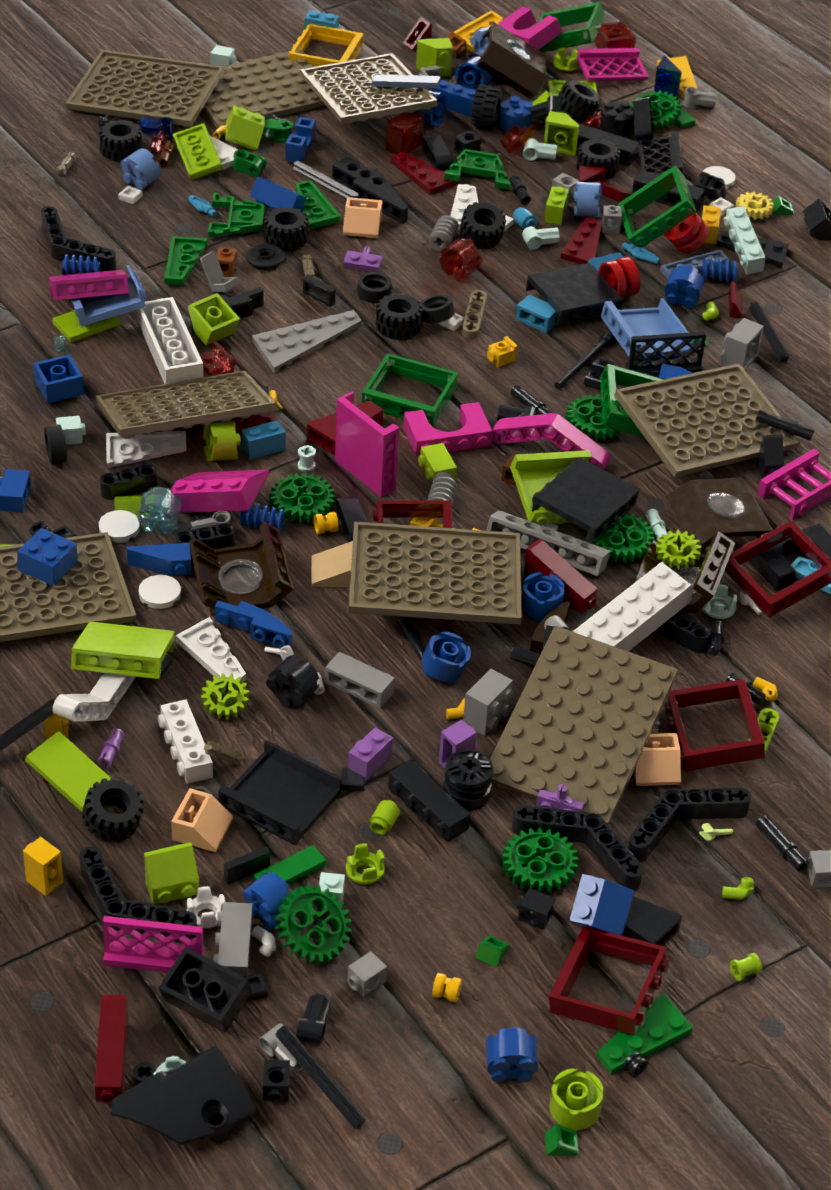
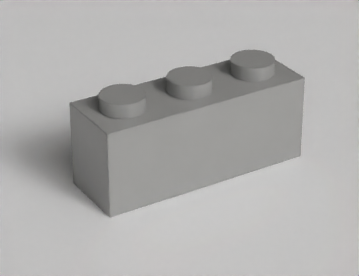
(359, 680)
(234, 937)

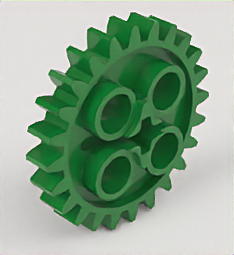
(664, 108)
(588, 417)
(302, 497)
(627, 538)
(540, 860)
(299, 905)

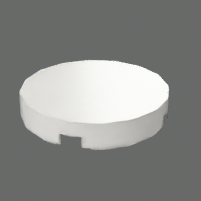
(722, 172)
(119, 525)
(159, 591)

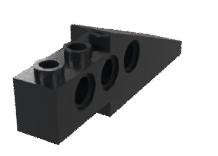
(370, 186)

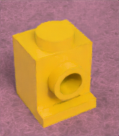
(502, 352)
(54, 724)

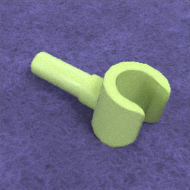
(710, 833)

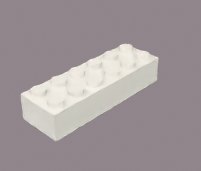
(169, 341)
(639, 609)

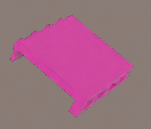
(88, 284)
(366, 447)

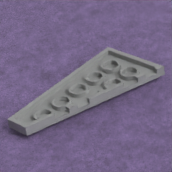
(299, 340)

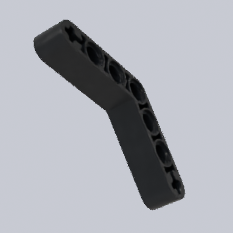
(61, 245)
(686, 804)
(587, 829)
(111, 903)

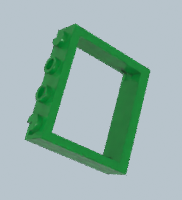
(573, 16)
(649, 194)
(414, 370)
(623, 377)

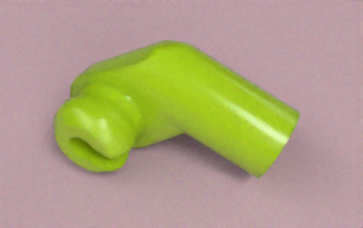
(711, 313)
(741, 892)

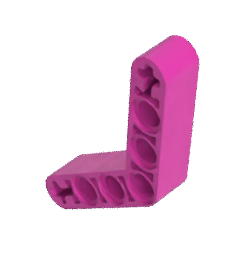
(549, 427)

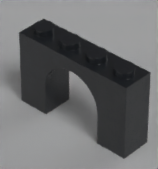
(777, 569)

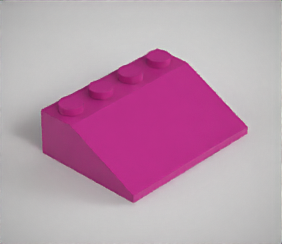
(219, 490)

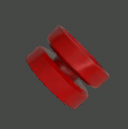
(688, 234)
(622, 276)

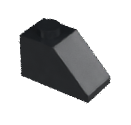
(770, 454)

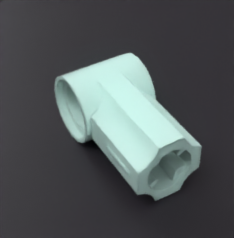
(540, 150)
(535, 238)

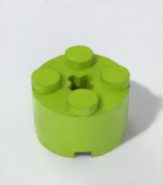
(221, 441)
(576, 1099)

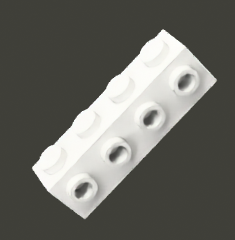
(185, 741)

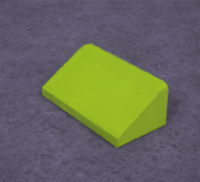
(127, 503)

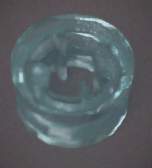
(59, 343)

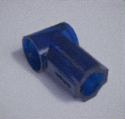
(152, 126)

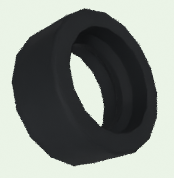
(374, 279)
(437, 308)
(55, 444)

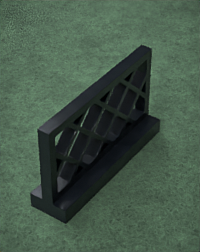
(672, 156)
(653, 367)

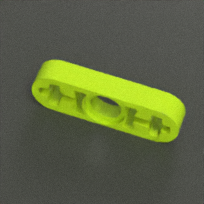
(768, 728)

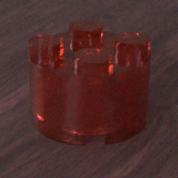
(460, 259)

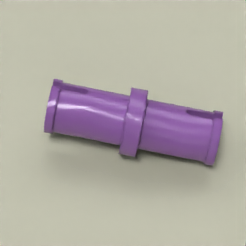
(110, 748)

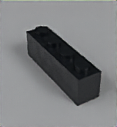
(628, 148)
(672, 197)
(429, 800)

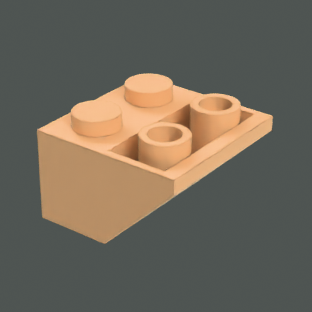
(362, 217)
(659, 761)
(201, 821)

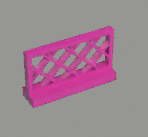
(607, 58)
(147, 955)

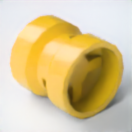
(326, 523)
(450, 991)

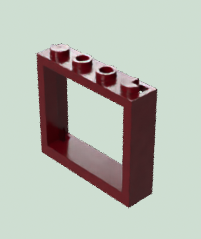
(415, 509)
(792, 594)
(719, 754)
(620, 947)

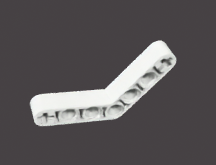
(97, 704)

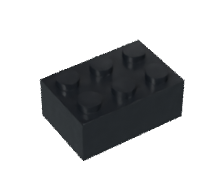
(205, 989)

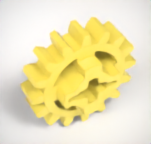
(755, 205)

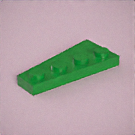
(316, 207)
(182, 258)
(660, 1029)

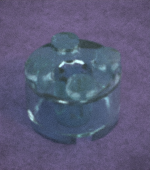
(159, 510)

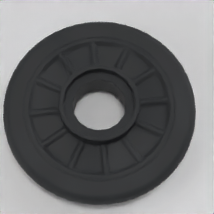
(265, 256)

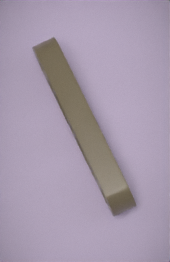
(474, 314)

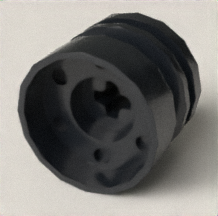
(469, 778)

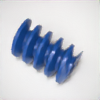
(80, 266)
(719, 270)
(256, 517)

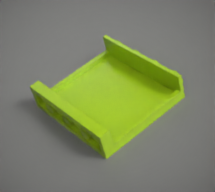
(532, 474)
(122, 649)

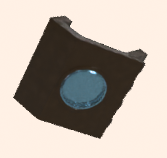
(513, 61)

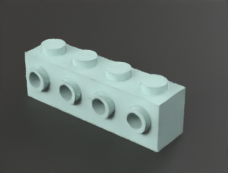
(744, 240)

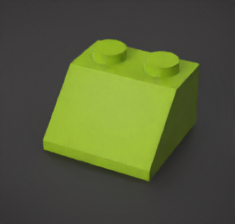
(433, 53)
(244, 127)
(561, 131)
(212, 319)
(171, 873)

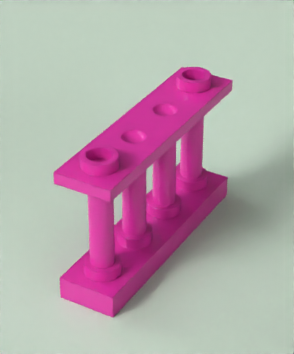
(786, 477)

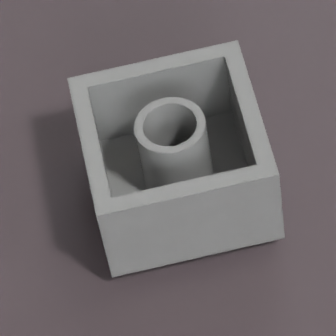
(742, 344)
(488, 702)

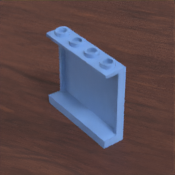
(103, 307)
(643, 322)

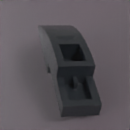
(244, 303)

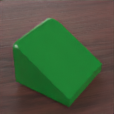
(782, 207)
(491, 950)
(561, 1141)

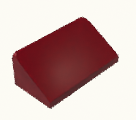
(613, 192)
(735, 302)

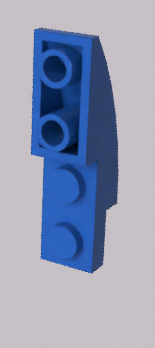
(261, 624)

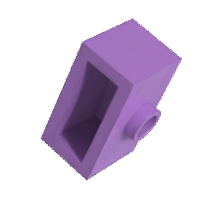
(456, 738)
(370, 753)

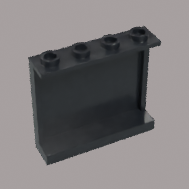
(574, 292)
(587, 498)
(281, 793)

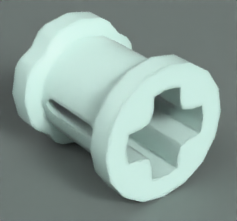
(306, 461)

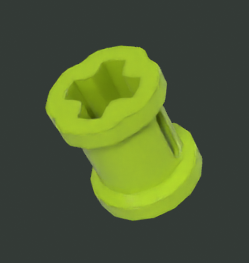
(745, 966)

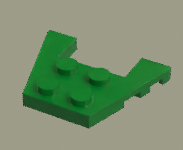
(479, 163)
(243, 216)

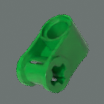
(277, 130)
(246, 163)

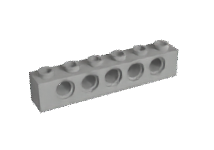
(573, 550)

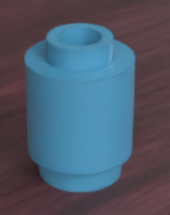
(524, 218)

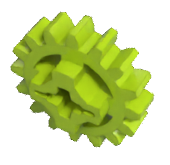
(678, 549)
(231, 702)

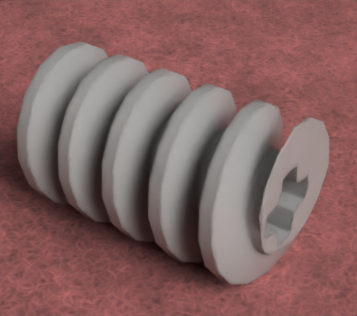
(443, 232)
(443, 487)

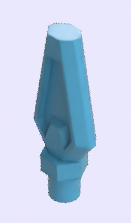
(202, 206)
(640, 253)

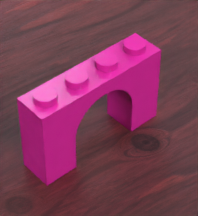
(520, 25)
(474, 434)

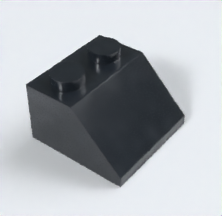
(818, 220)

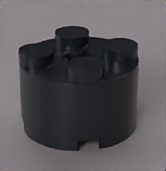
(617, 118)
(293, 681)

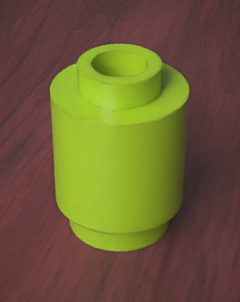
(384, 817)

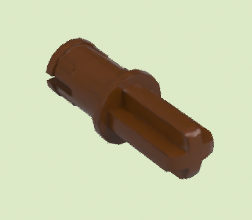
(166, 154)

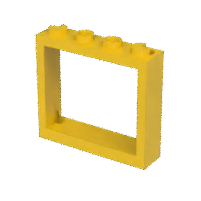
(352, 39)

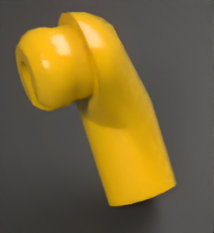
(221, 131)
(767, 688)
(456, 713)

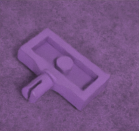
(363, 261)
(558, 800)

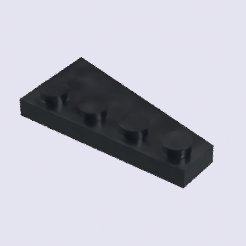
(773, 250)

